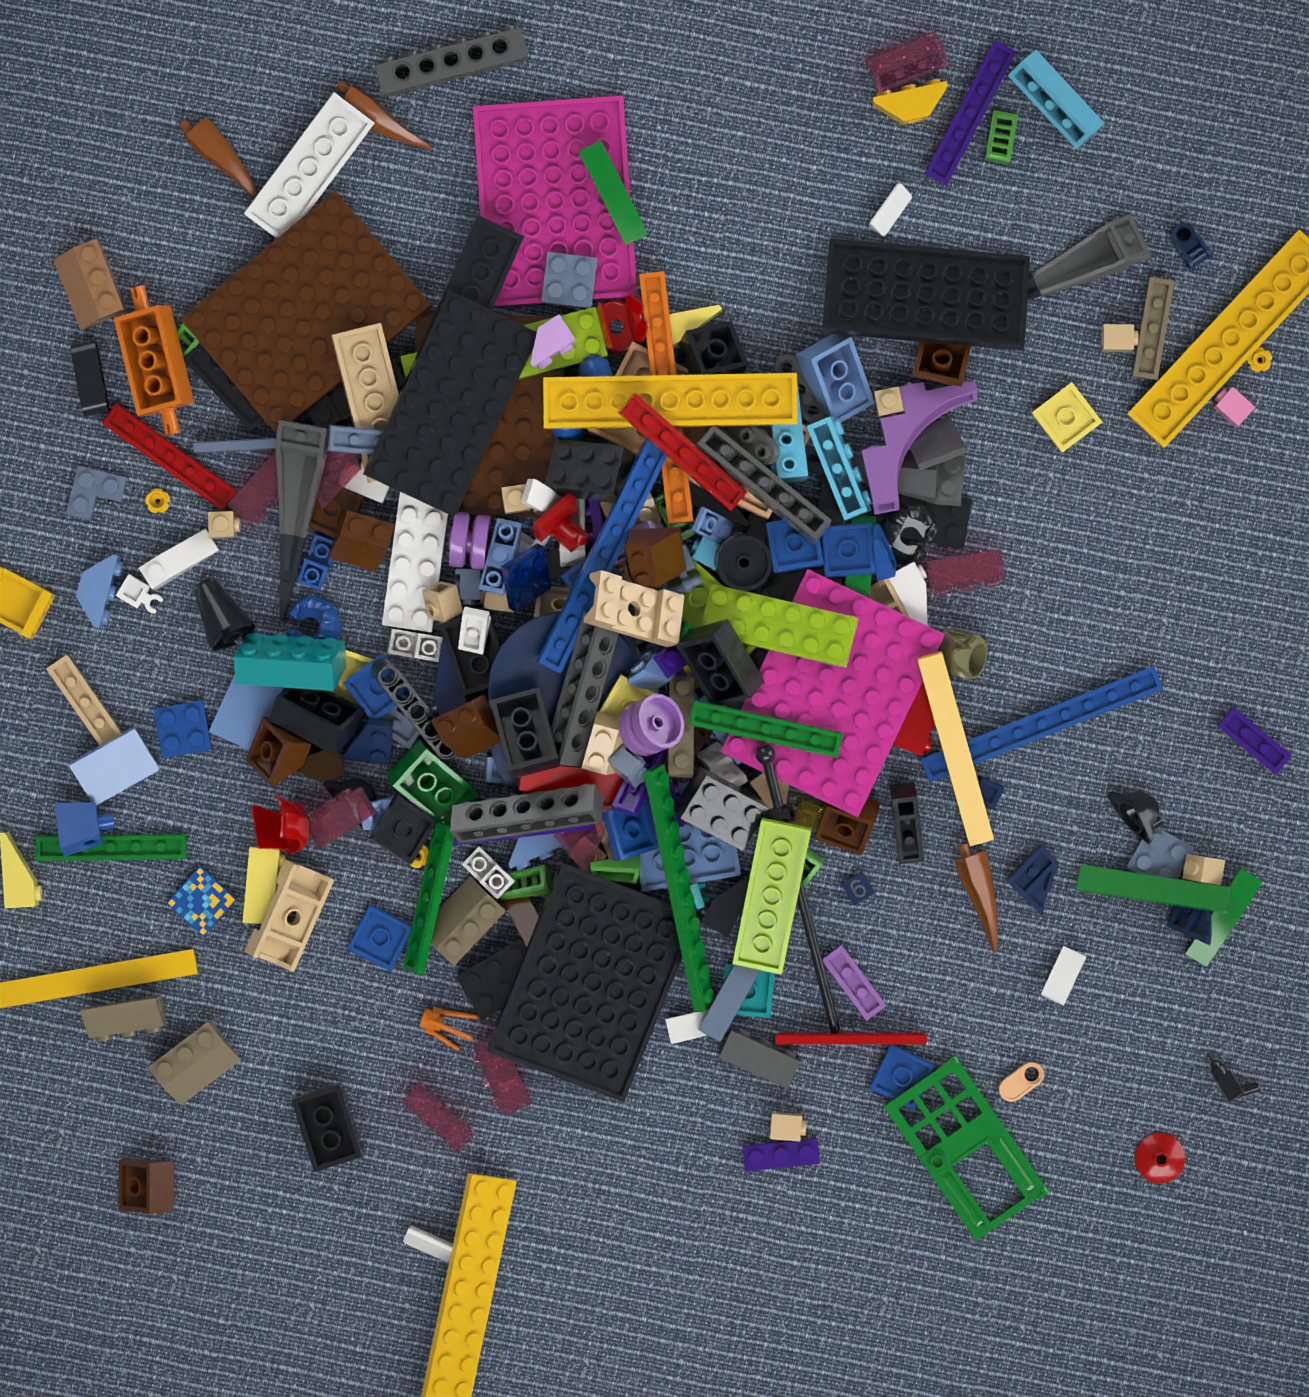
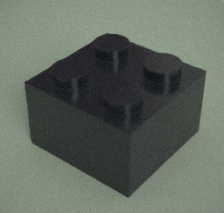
(713, 350)

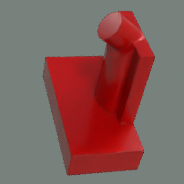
(560, 526)

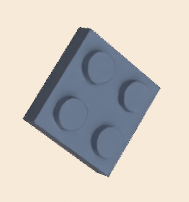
(569, 280)
(1161, 857)

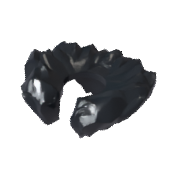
(905, 517)

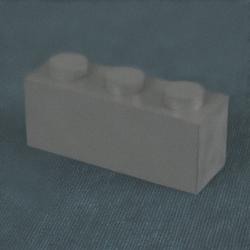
(760, 1057)

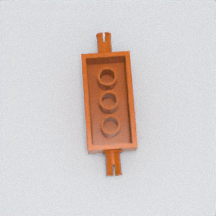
(154, 360)

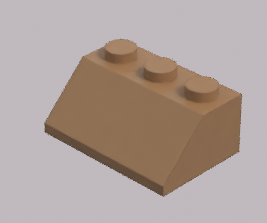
(90, 284)

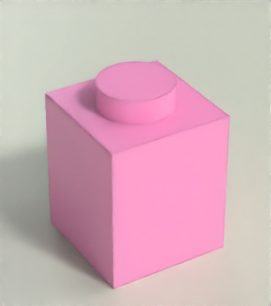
(1233, 406)

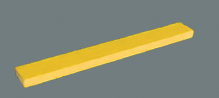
(955, 748)
(98, 978)

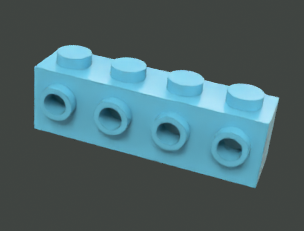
(1056, 99)
(792, 459)
(838, 467)

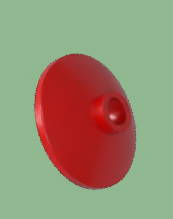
(1147, 1153)

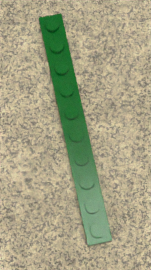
(679, 887)

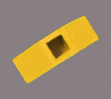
(911, 103)

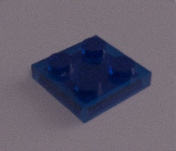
(526, 577)

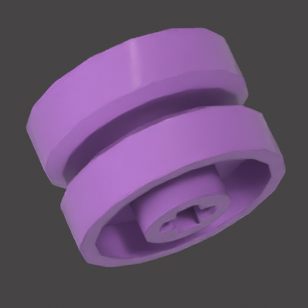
(467, 540)
(651, 725)

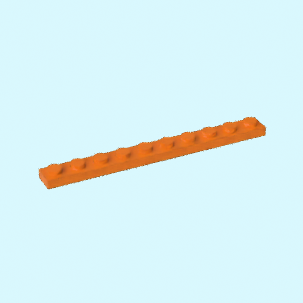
(663, 363)

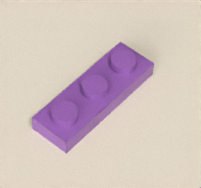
(854, 982)

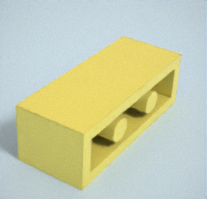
(260, 882)

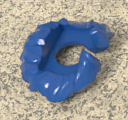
(320, 610)

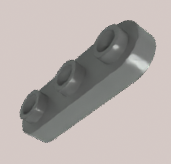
(806, 399)
(756, 442)

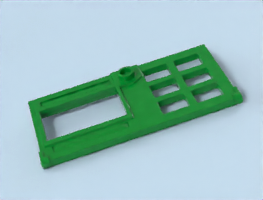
(961, 1143)

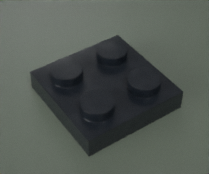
(403, 829)

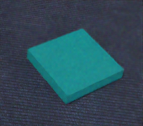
(759, 998)

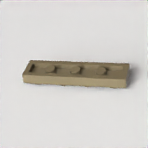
(1153, 328)
(681, 755)

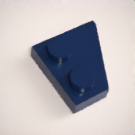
(372, 743)
(1034, 877)
(1192, 923)

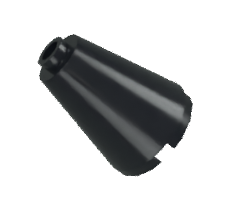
(221, 616)

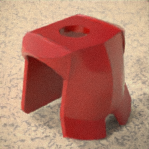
(630, 314)
(281, 830)

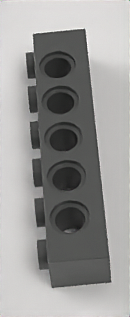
(441, 73)
(764, 485)
(582, 692)
(527, 813)

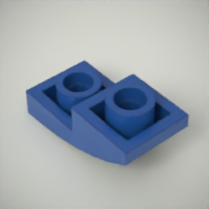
(316, 563)

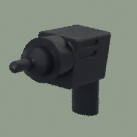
(1228, 1082)

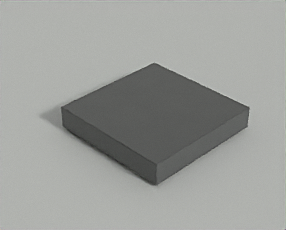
(937, 444)

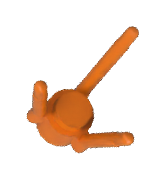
(434, 1021)

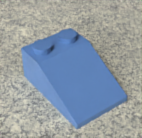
(836, 376)

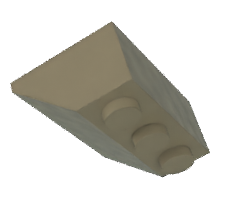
(464, 920)
(124, 1018)
(194, 1063)

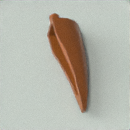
(383, 121)
(215, 149)
(978, 883)

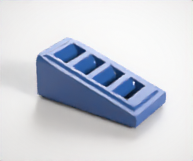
(884, 558)

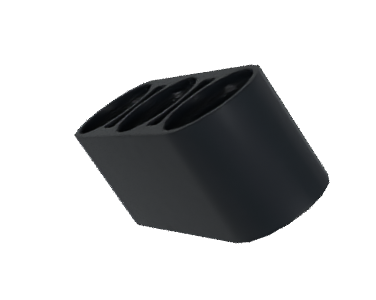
(90, 378)

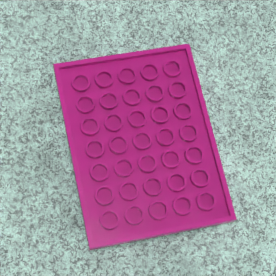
(542, 190)
(860, 701)

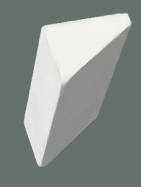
(890, 210)
(428, 1243)

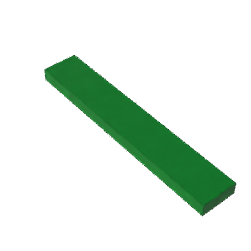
(765, 729)
(118, 848)
(1153, 889)
(429, 899)

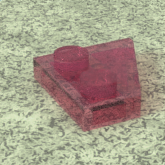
(337, 473)
(582, 844)

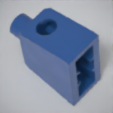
(80, 826)

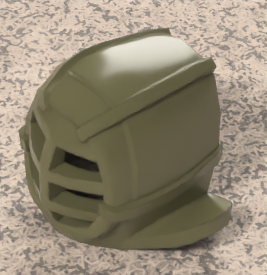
(963, 653)

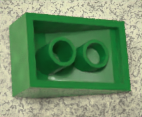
(430, 782)

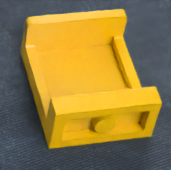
(22, 603)

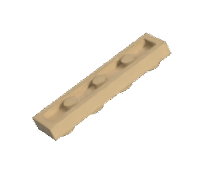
(83, 700)

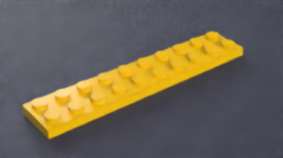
(1226, 343)
(677, 398)
(469, 1286)

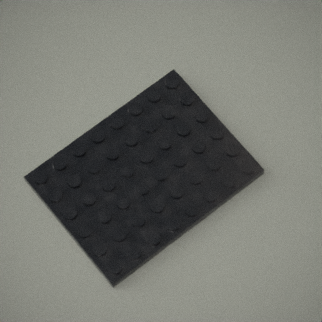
(590, 983)

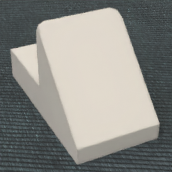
(474, 630)

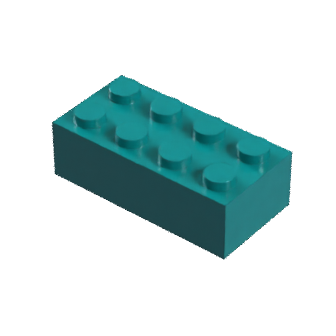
(290, 662)

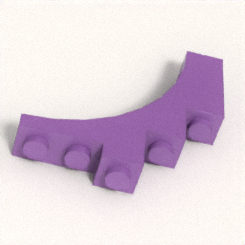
(921, 408)

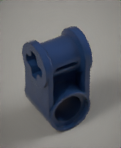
(1191, 247)

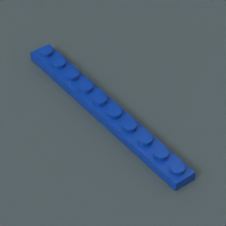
(603, 554)
(1051, 720)

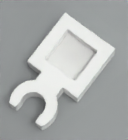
(135, 591)

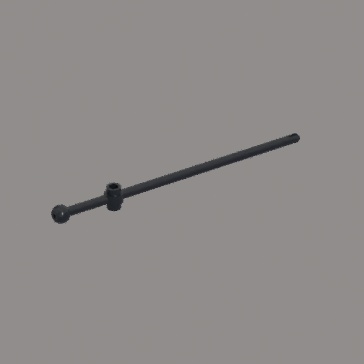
(784, 813)

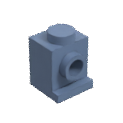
(468, 585)
(628, 766)

